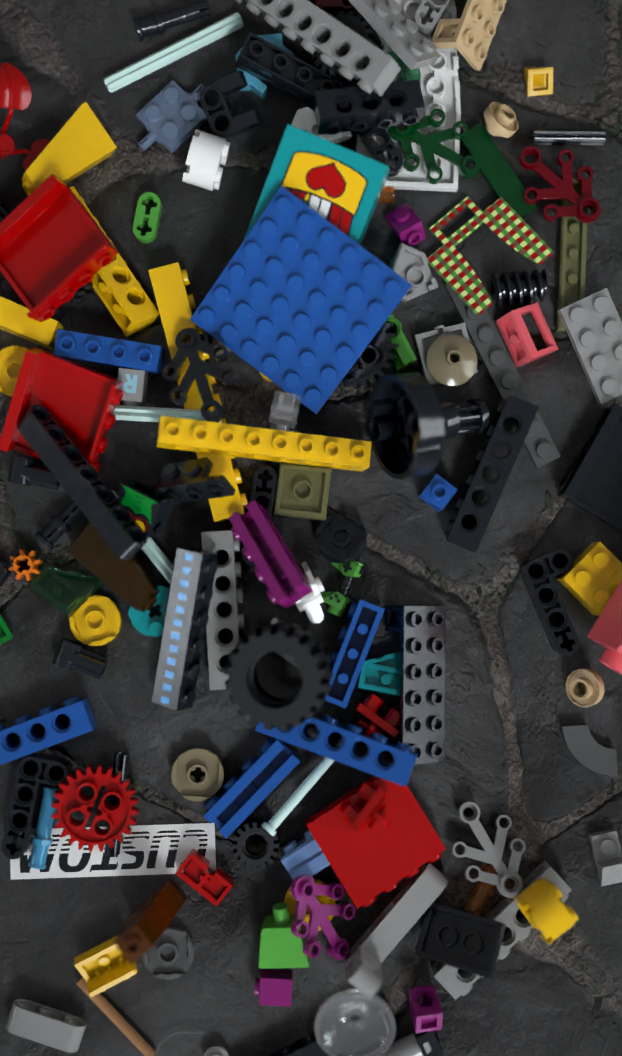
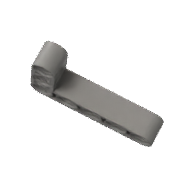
(377, 942)

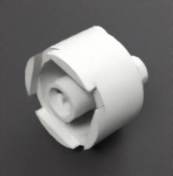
(204, 160)

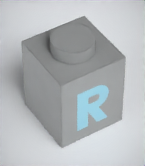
(133, 385)

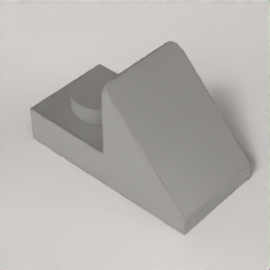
(607, 856)

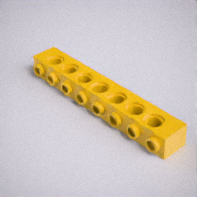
(263, 444)

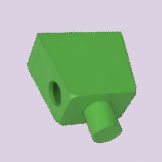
(277, 943)

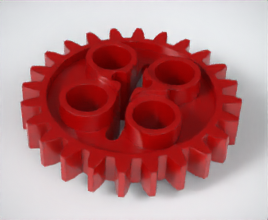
(73, 799)

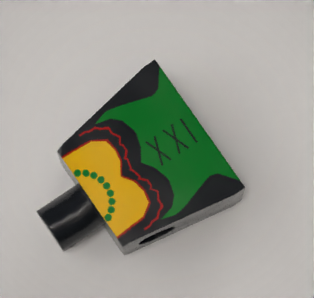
(146, 505)

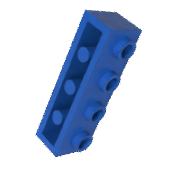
(353, 650)

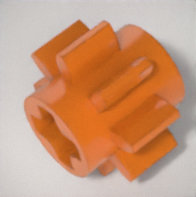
(18, 567)

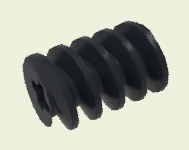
(518, 286)

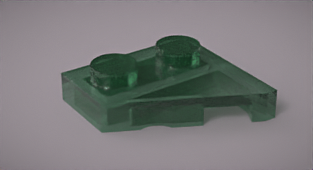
(65, 589)

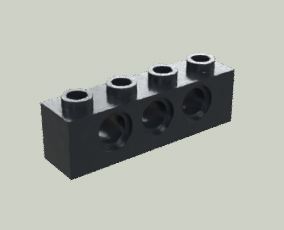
(355, 103)

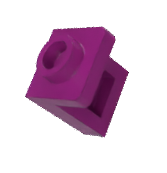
(406, 225)

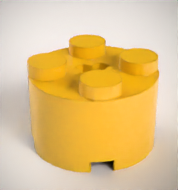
(545, 910)

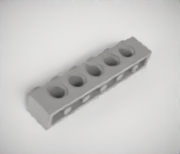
(214, 542)
(461, 982)

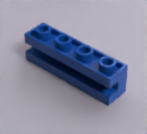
(252, 786)

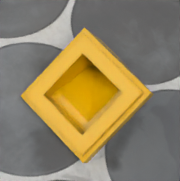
(538, 81)

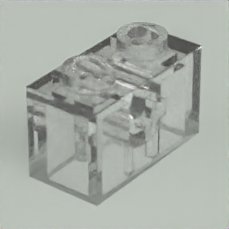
(285, 411)

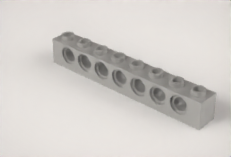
(374, 77)

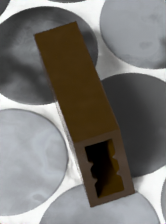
(124, 577)

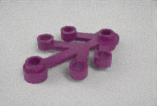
(304, 891)

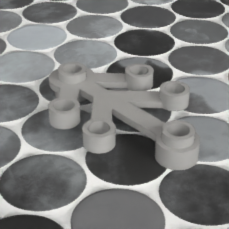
(492, 852)

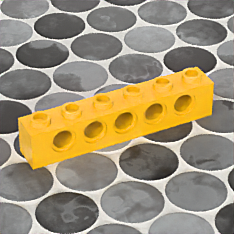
(122, 292)

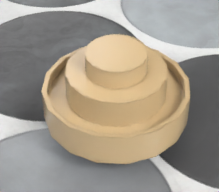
(500, 120)
(585, 687)

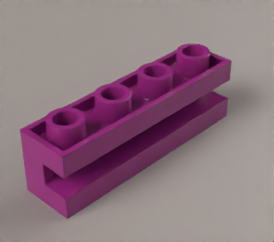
(270, 554)

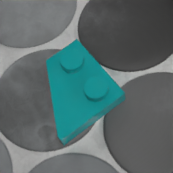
(381, 674)

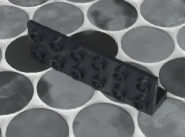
(420, 680)

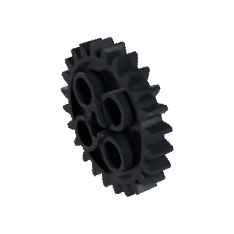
(383, 348)

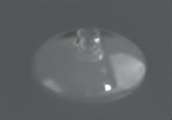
(360, 1035)

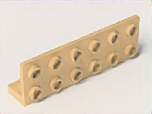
(472, 31)

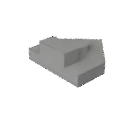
(413, 267)

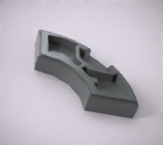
(588, 751)

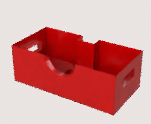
(203, 878)

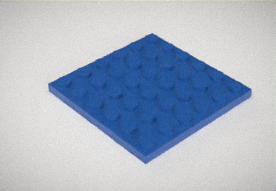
(300, 300)

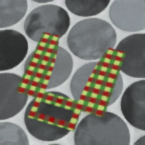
(504, 223)

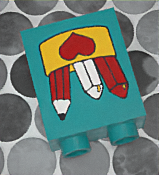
(327, 179)

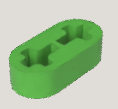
(141, 217)

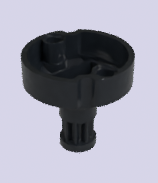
(411, 424)

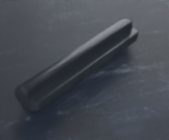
(568, 137)

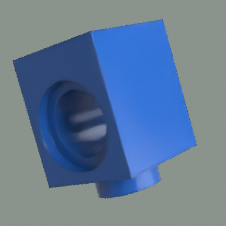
(437, 493)

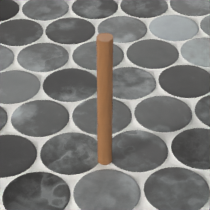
(118, 1020)

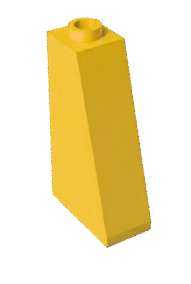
(72, 151)
(15, 321)

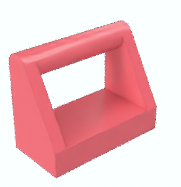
(518, 338)

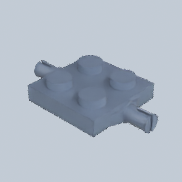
(171, 117)

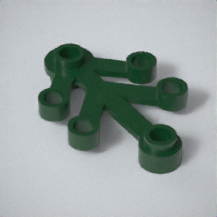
(431, 144)

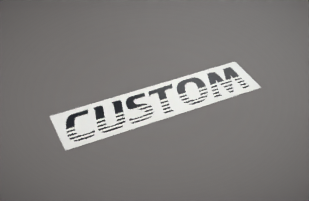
(143, 852)

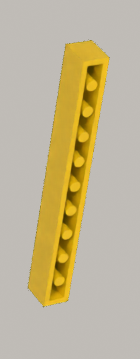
(175, 312)

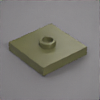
(303, 491)

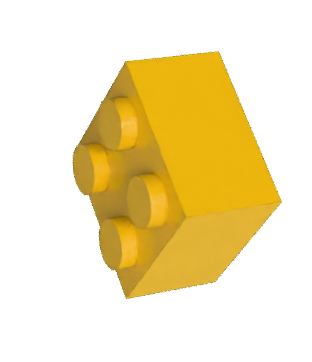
(593, 577)

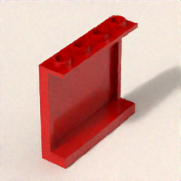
(51, 248)
(73, 395)
(378, 858)

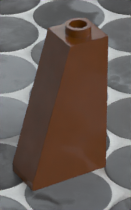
(149, 921)

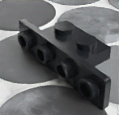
(191, 481)

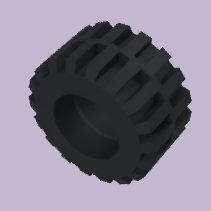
(360, 26)

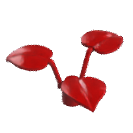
(16, 94)

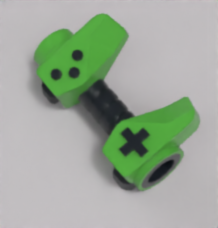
(338, 601)

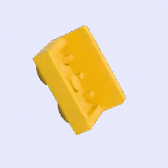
(104, 967)

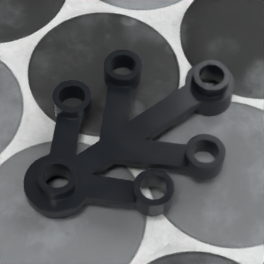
(197, 371)

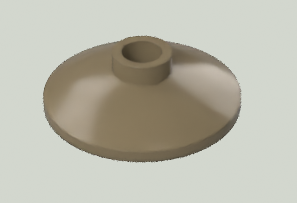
(445, 370)

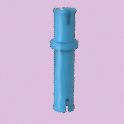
(42, 837)

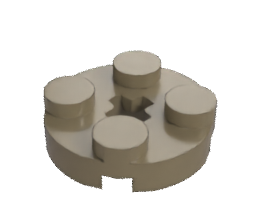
(186, 783)

